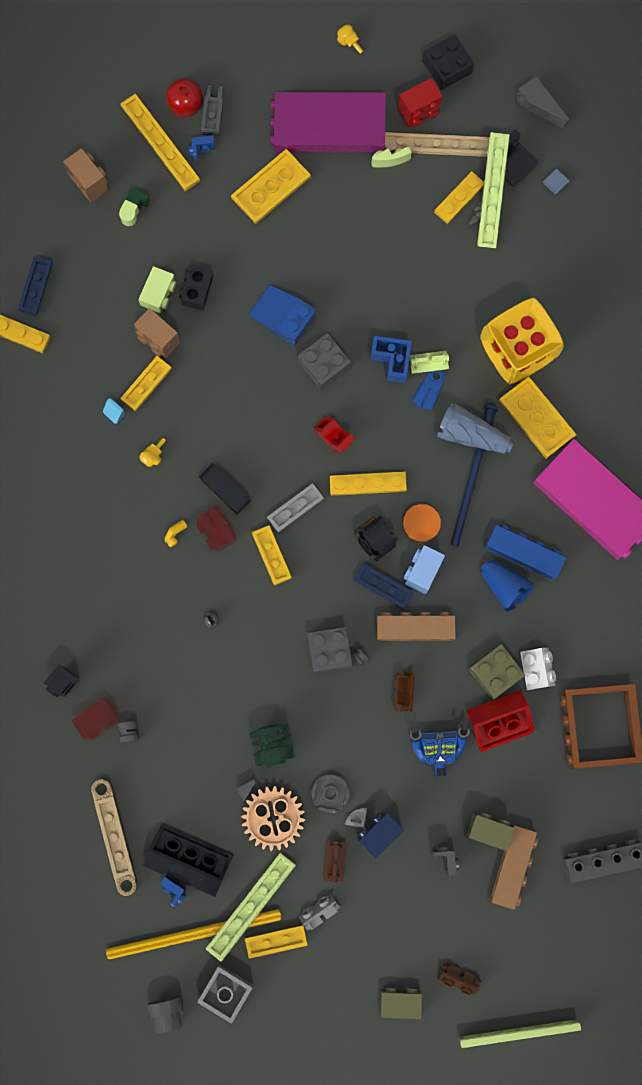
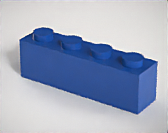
(525, 552)

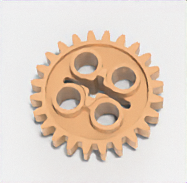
(255, 821)

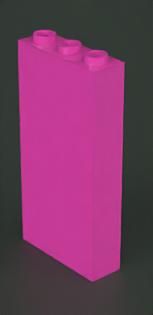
(594, 499)

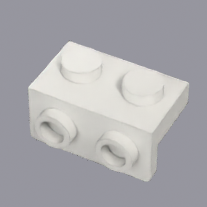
(538, 668)

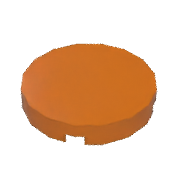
(421, 523)

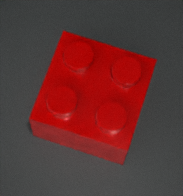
(420, 103)

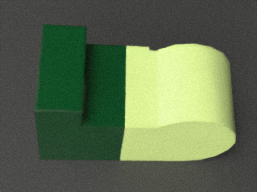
(132, 206)

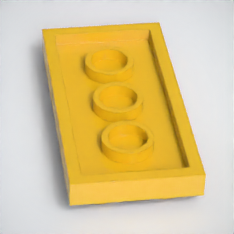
(270, 186)
(537, 417)

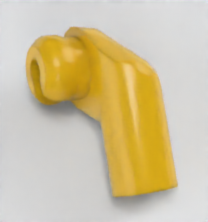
(173, 531)

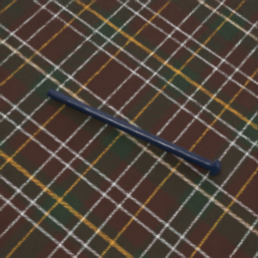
(489, 418)

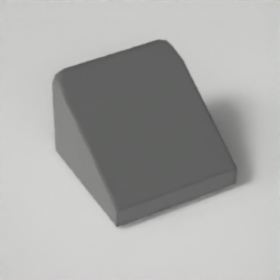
(245, 789)

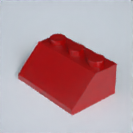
(500, 721)

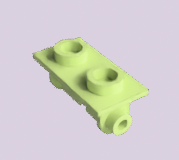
(429, 362)

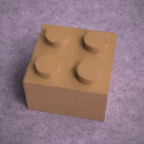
(86, 175)
(156, 333)

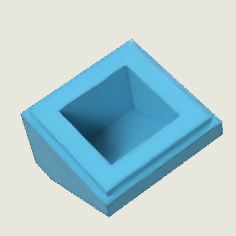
(113, 411)

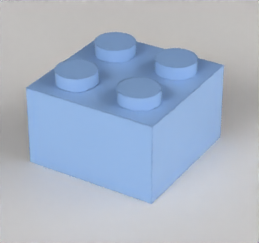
(423, 573)

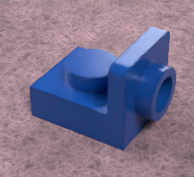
(202, 144)
(171, 886)

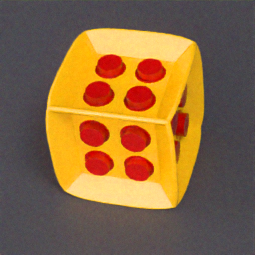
(521, 340)

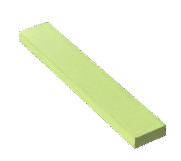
(493, 190)
(250, 907)
(519, 1033)

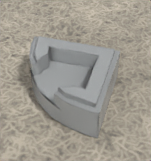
(357, 818)

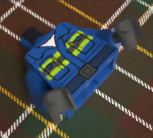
(439, 747)

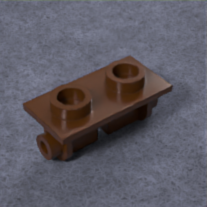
(404, 697)
(334, 861)
(452, 978)

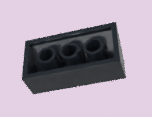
(188, 860)

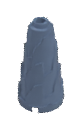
(472, 431)

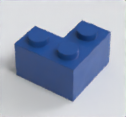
(394, 352)

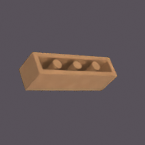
(415, 627)
(513, 868)

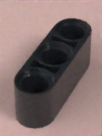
(224, 489)

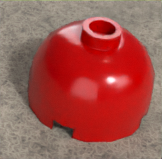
(184, 97)

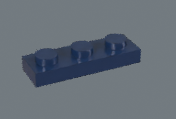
(35, 286)
(383, 586)

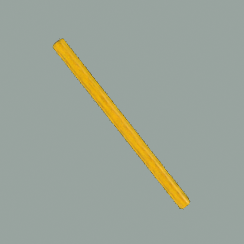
(183, 936)

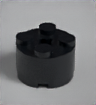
(376, 538)

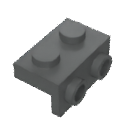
(451, 863)

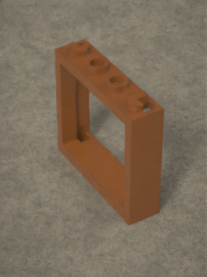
(633, 725)

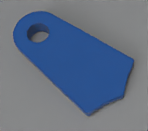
(428, 391)

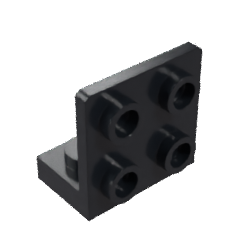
(518, 161)

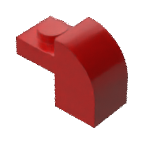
(333, 434)

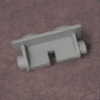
(310, 916)

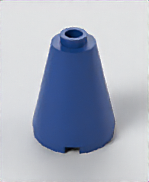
(506, 584)

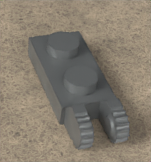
(212, 112)

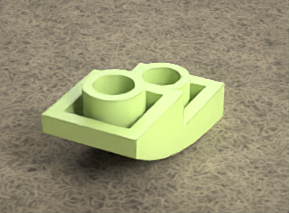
(386, 159)

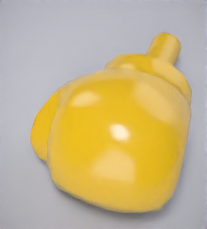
(348, 37)
(150, 455)

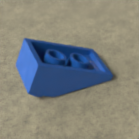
(283, 314)

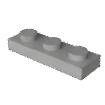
(295, 508)

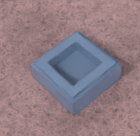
(556, 182)

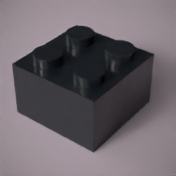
(448, 62)

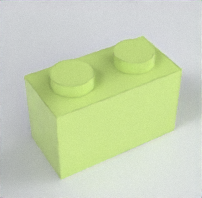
(157, 290)

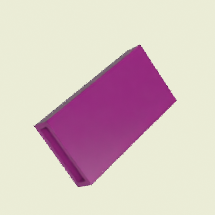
(328, 122)

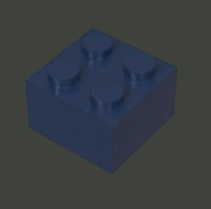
(380, 834)

